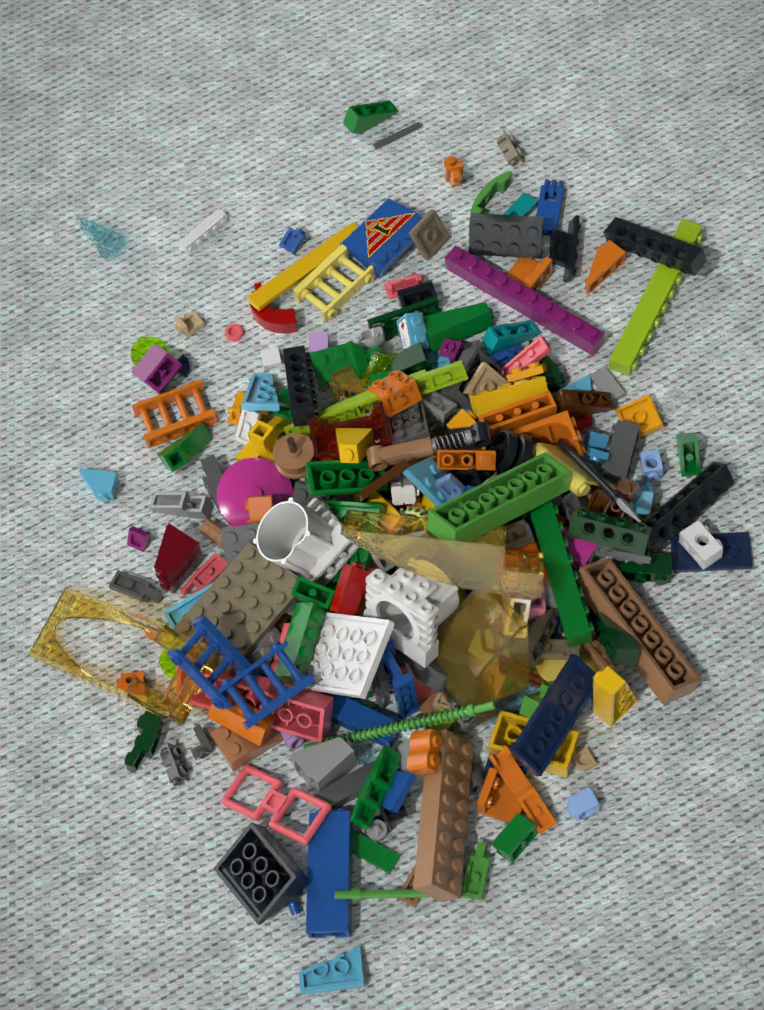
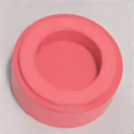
(234, 332)

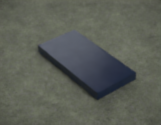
(735, 554)

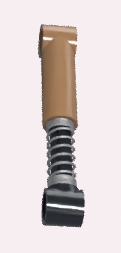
(382, 457)

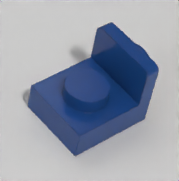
(293, 239)

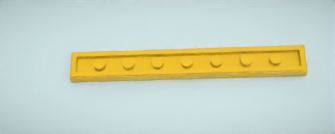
(298, 271)

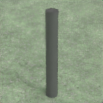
(397, 135)

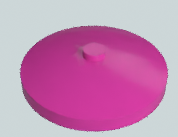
(249, 478)

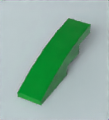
(375, 786)

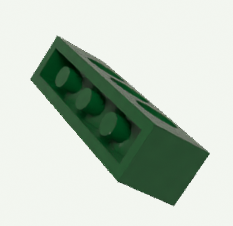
(618, 540)

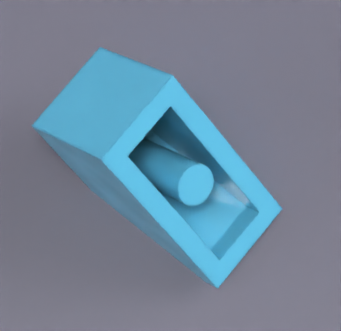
(101, 483)
(644, 503)

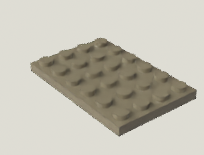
(243, 601)

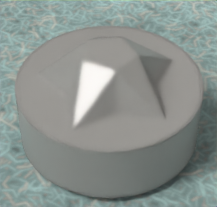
(377, 831)

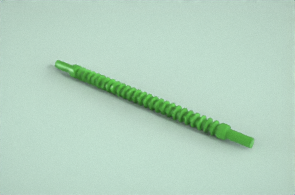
(470, 710)

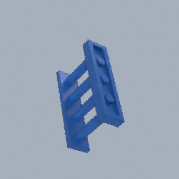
(219, 643)
(402, 684)
(267, 703)

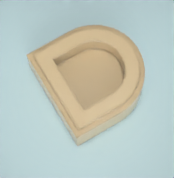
(584, 760)

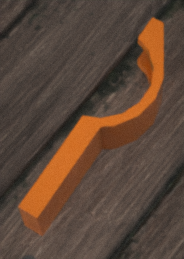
(522, 790)

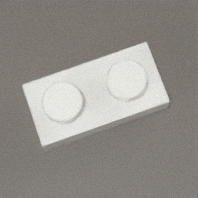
(245, 424)

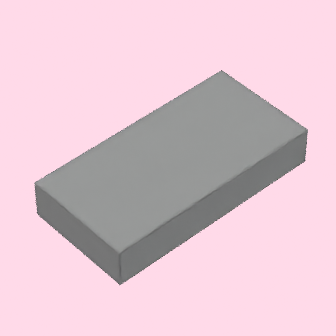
(606, 383)

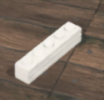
(203, 231)

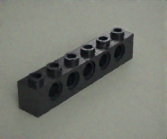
(655, 246)
(300, 385)
(688, 504)

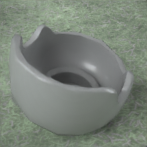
(372, 338)

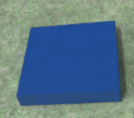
(400, 788)

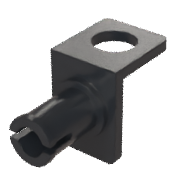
(469, 477)
(390, 817)

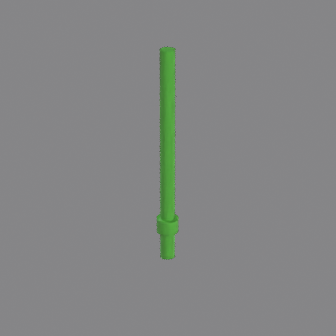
(357, 894)

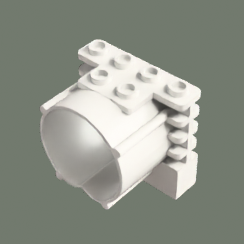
(304, 540)
(415, 607)

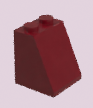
(176, 558)

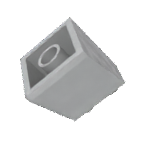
(325, 762)

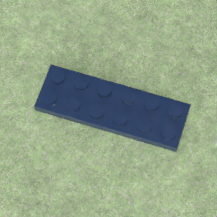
(555, 716)

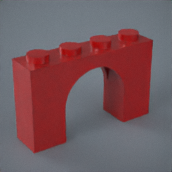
(350, 589)

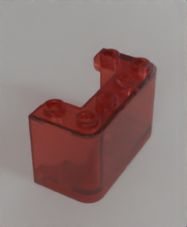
(325, 439)

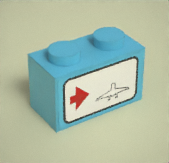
(412, 330)

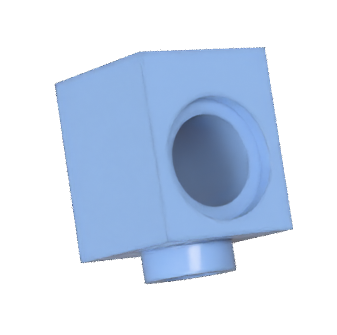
(651, 458)
(582, 804)

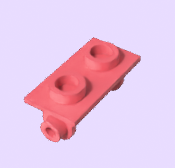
(393, 286)

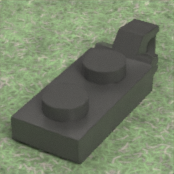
(604, 551)
(135, 587)

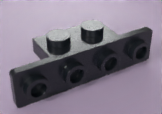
(564, 248)

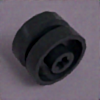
(511, 449)

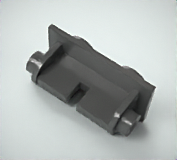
(171, 756)

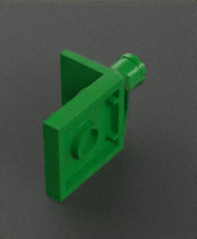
(339, 357)

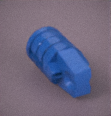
(505, 355)

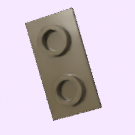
(507, 143)

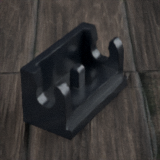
(416, 294)

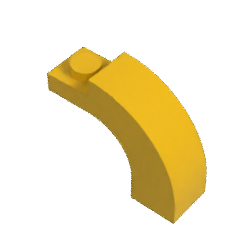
(263, 439)

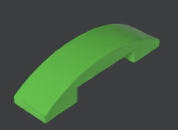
(498, 184)

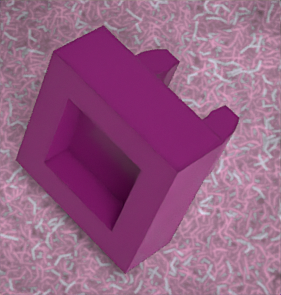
(138, 538)

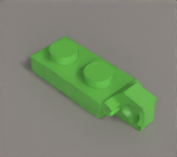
(476, 873)

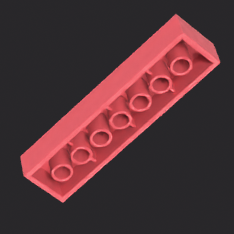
(303, 715)

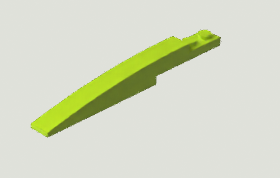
(356, 405)

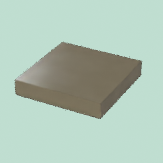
(429, 234)

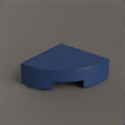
(186, 366)

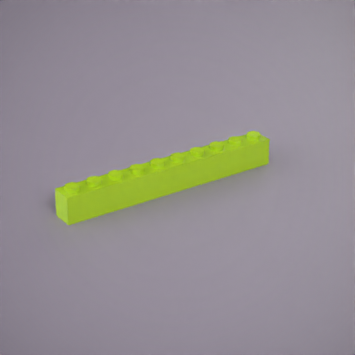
(651, 306)

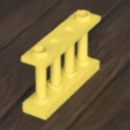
(328, 268)

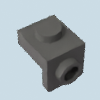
(204, 748)

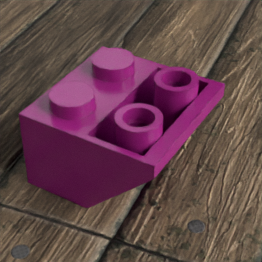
(157, 369)

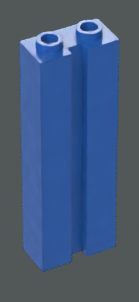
(330, 871)

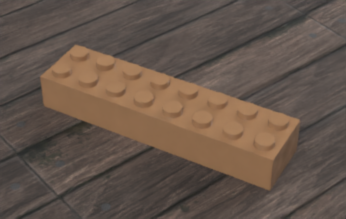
(658, 658)
(444, 821)

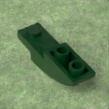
(145, 744)

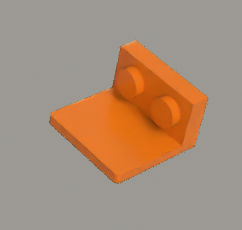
(530, 272)
(396, 392)
(496, 799)

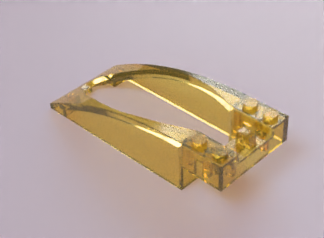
(470, 565)
(168, 705)

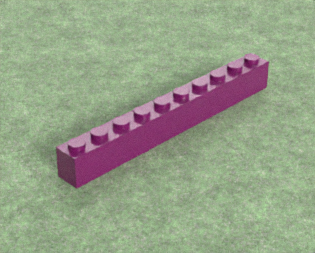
(524, 300)

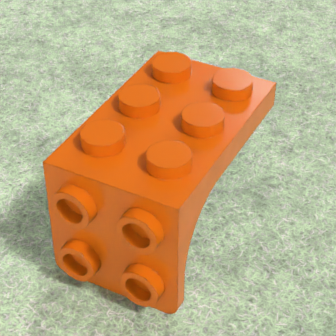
(553, 428)

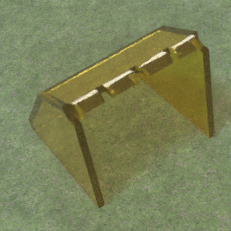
(484, 650)

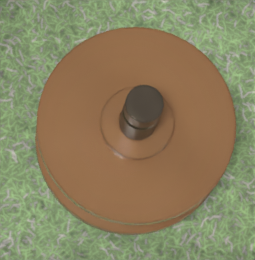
(291, 455)

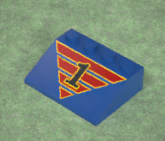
(383, 237)

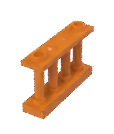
(178, 429)

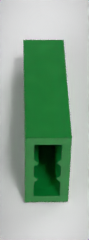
(457, 323)

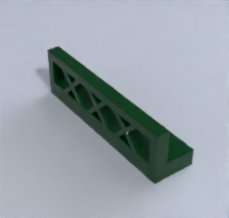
(390, 326)

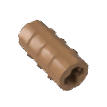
(211, 531)

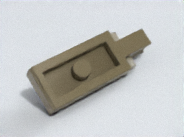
(558, 650)

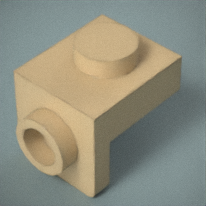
(189, 324)

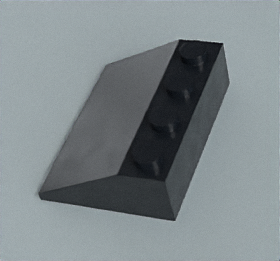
(261, 873)

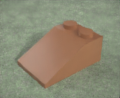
(240, 751)

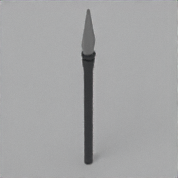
(617, 498)

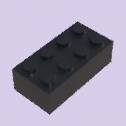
(506, 235)

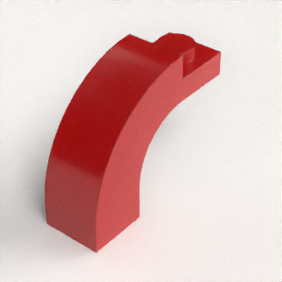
(275, 320)

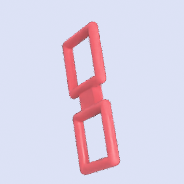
(276, 804)

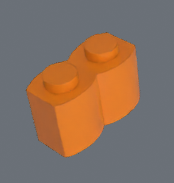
(424, 752)

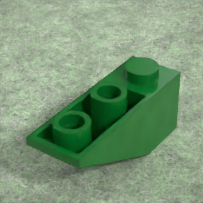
(185, 448)

